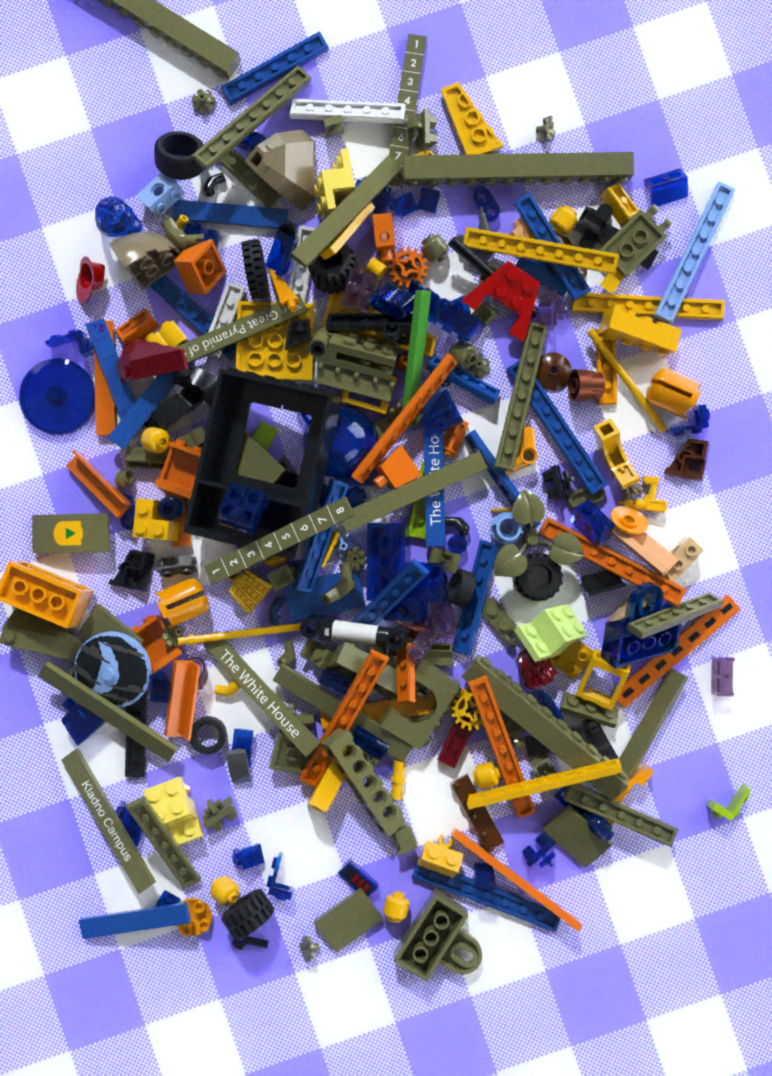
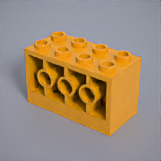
(44, 594)

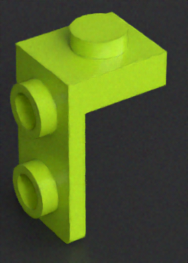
(733, 808)

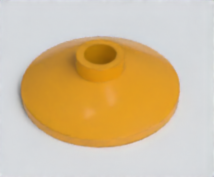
(629, 520)

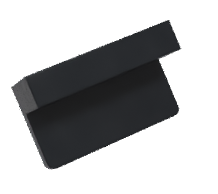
(600, 582)

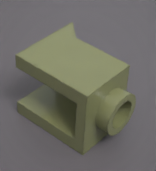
(405, 839)

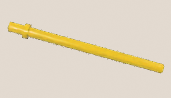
(626, 379)
(191, 639)

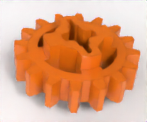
(400, 264)

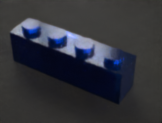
(450, 317)

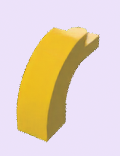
(613, 455)

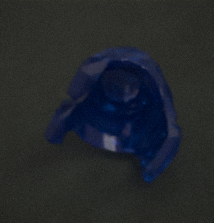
(116, 217)

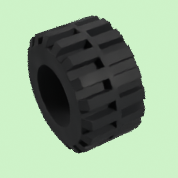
(335, 279)
(552, 585)
(247, 914)

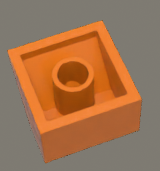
(200, 267)

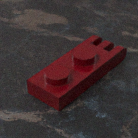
(454, 744)

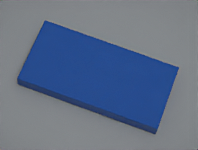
(303, 604)

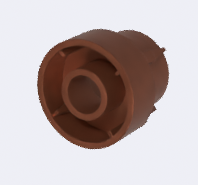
(585, 385)

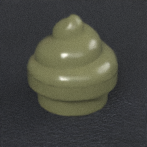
(124, 478)

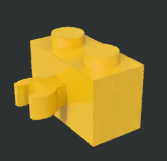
(440, 858)

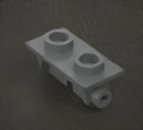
(168, 567)

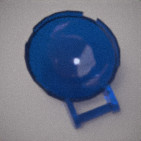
(351, 443)

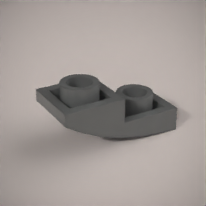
(238, 765)

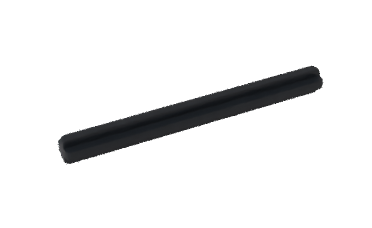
(476, 262)

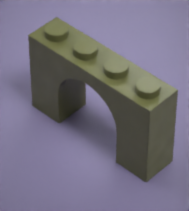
(417, 730)

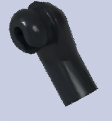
(211, 182)

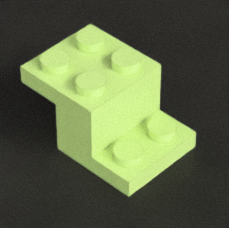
(551, 632)

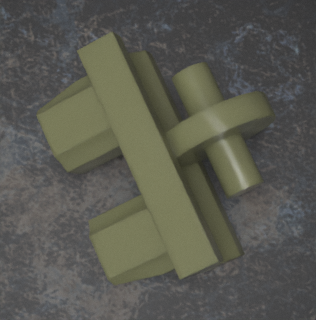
(421, 127)
(218, 810)

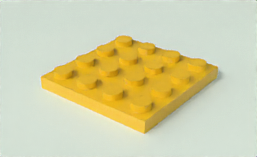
(266, 350)

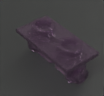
(421, 645)

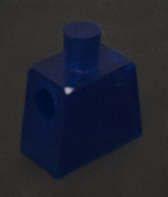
(80, 721)

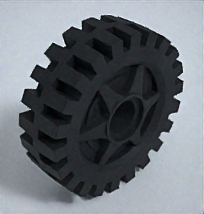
(255, 269)

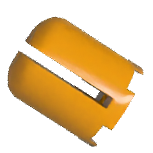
(673, 392)
(178, 593)

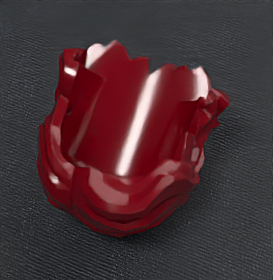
(535, 672)

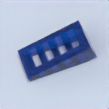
(484, 876)

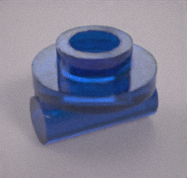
(457, 544)

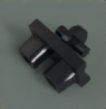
(559, 491)

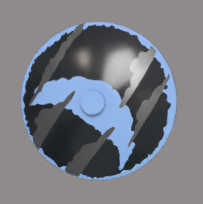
(114, 667)

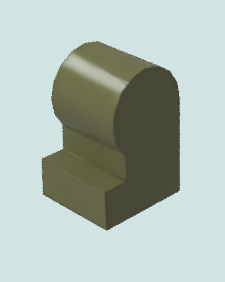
(194, 438)

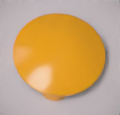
(200, 918)

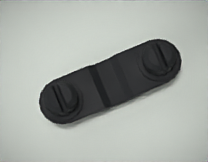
(599, 739)

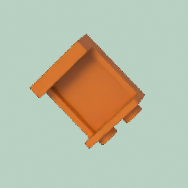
(179, 469)
(154, 645)

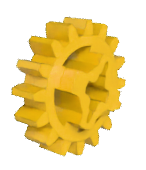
(463, 711)

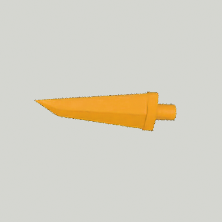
(284, 293)

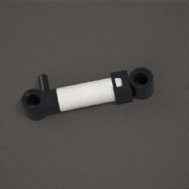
(331, 628)

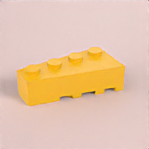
(639, 331)

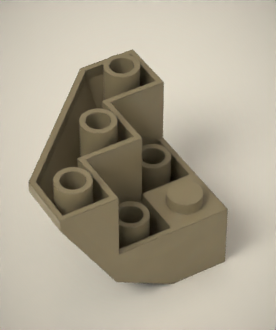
(287, 165)

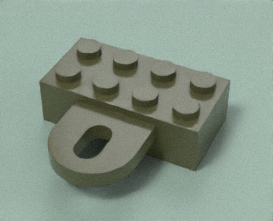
(435, 937)

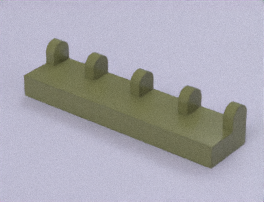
(354, 382)

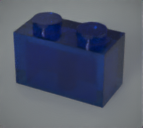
(592, 523)

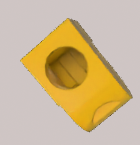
(377, 268)

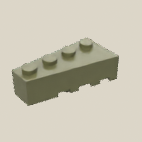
(348, 661)

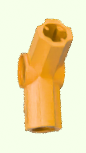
(527, 444)

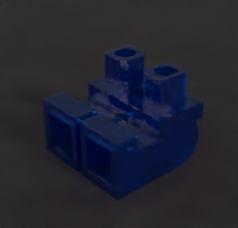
(242, 509)

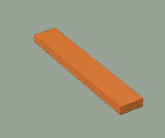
(104, 404)

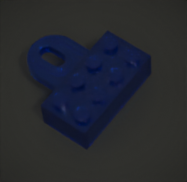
(623, 647)

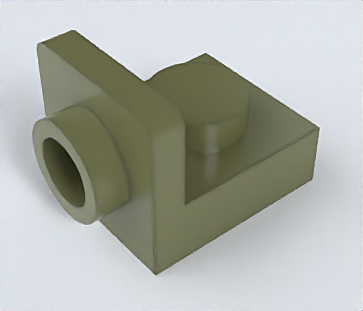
(282, 576)
(317, 653)

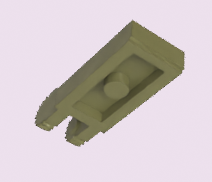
(499, 619)

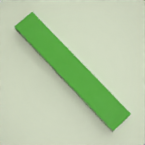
(416, 344)

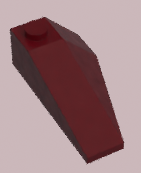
(149, 359)

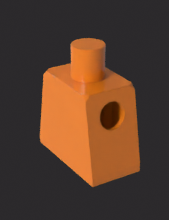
(384, 236)
(396, 469)

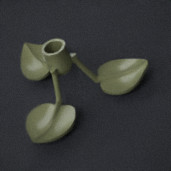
(530, 509)

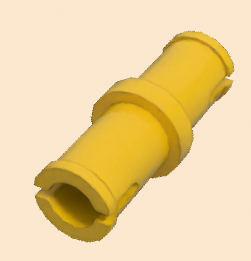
(398, 779)

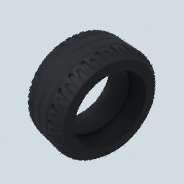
(174, 144)

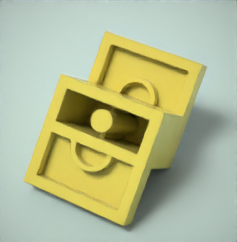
(334, 184)
(176, 810)

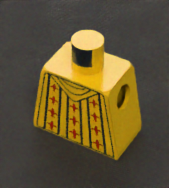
(249, 589)

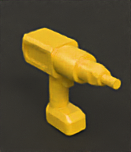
(649, 503)

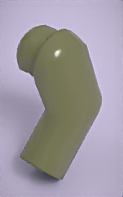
(289, 654)

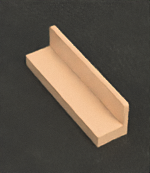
(647, 550)

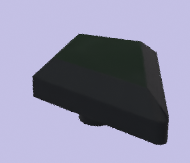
(298, 333)

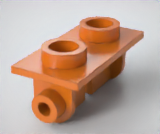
(453, 439)

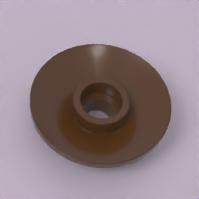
(551, 380)

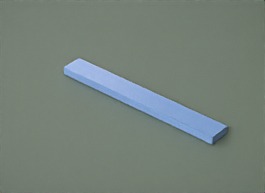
(694, 252)

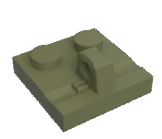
(286, 755)

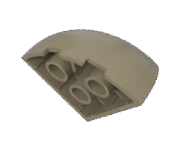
(146, 256)

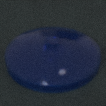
(57, 396)

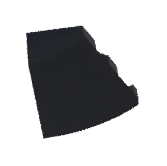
(134, 571)

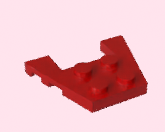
(513, 290)

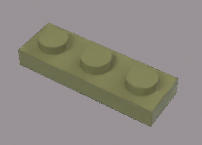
(588, 710)

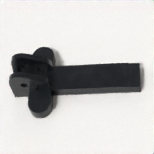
(605, 233)
(392, 328)

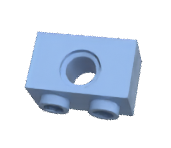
(160, 194)

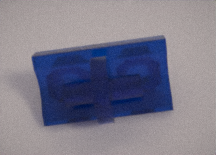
(533, 856)

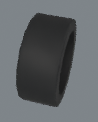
(461, 587)
(222, 735)

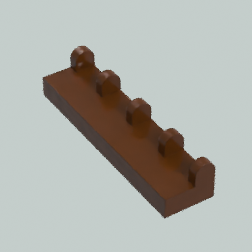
(479, 816)

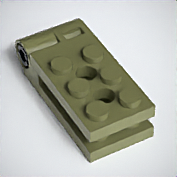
(355, 352)

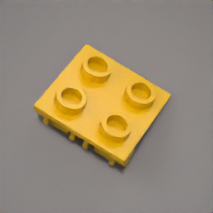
(573, 659)

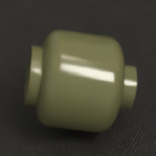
(434, 248)
(464, 354)

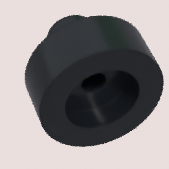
(289, 228)

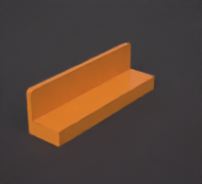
(98, 484)
(182, 699)

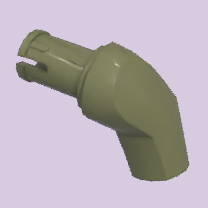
(178, 237)
(341, 588)

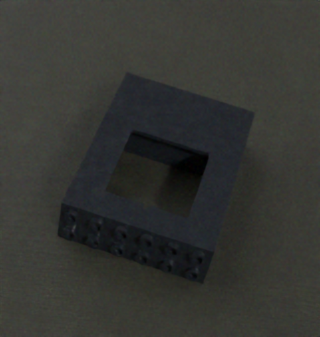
(222, 448)

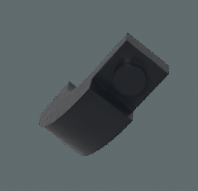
(197, 381)
(173, 409)

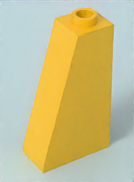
(326, 788)

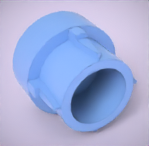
(499, 536)

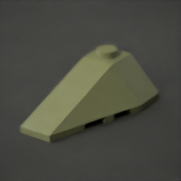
(39, 635)

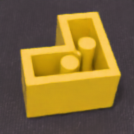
(150, 524)

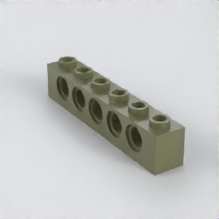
(334, 747)

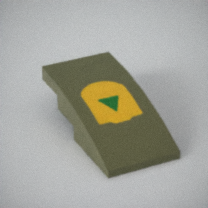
(71, 533)

